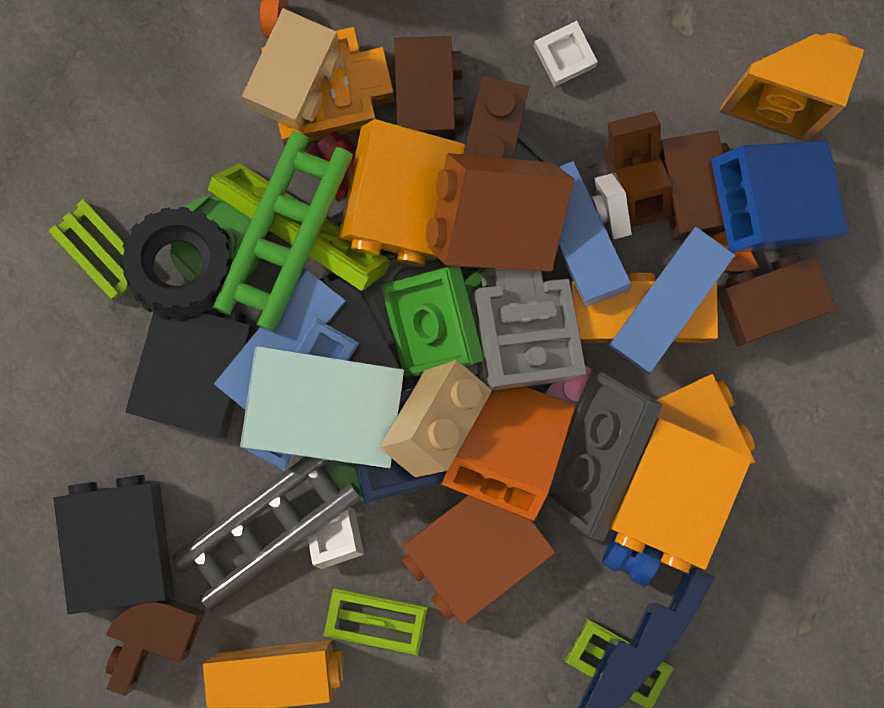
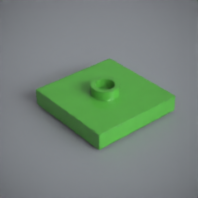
(432, 320)

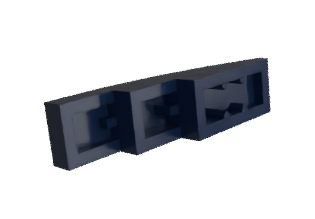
(627, 665)

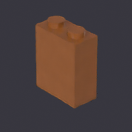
(499, 212)
(474, 555)

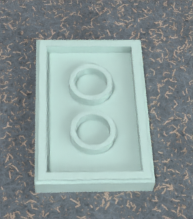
(320, 407)

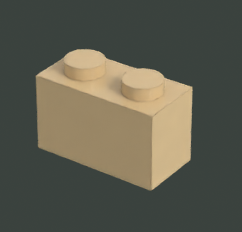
(293, 70)
(436, 419)

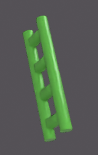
(292, 259)

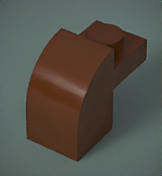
(636, 164)
(153, 627)

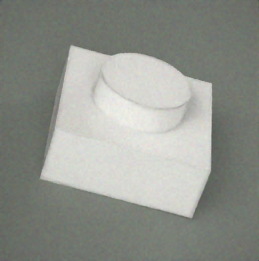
(565, 54)
(612, 206)
(336, 541)

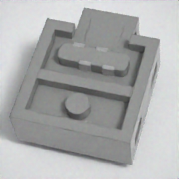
(525, 329)

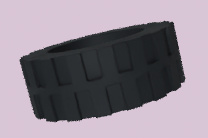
(166, 228)

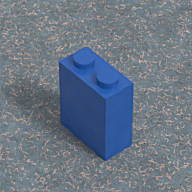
(779, 196)

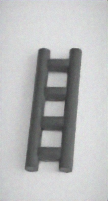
(261, 557)

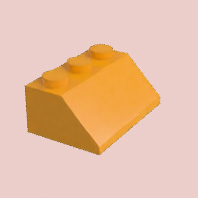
(797, 86)

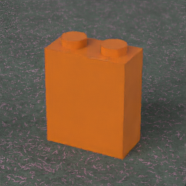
(512, 450)

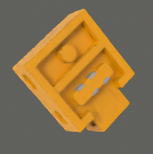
(352, 92)

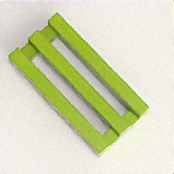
(72, 221)
(370, 639)
(583, 643)

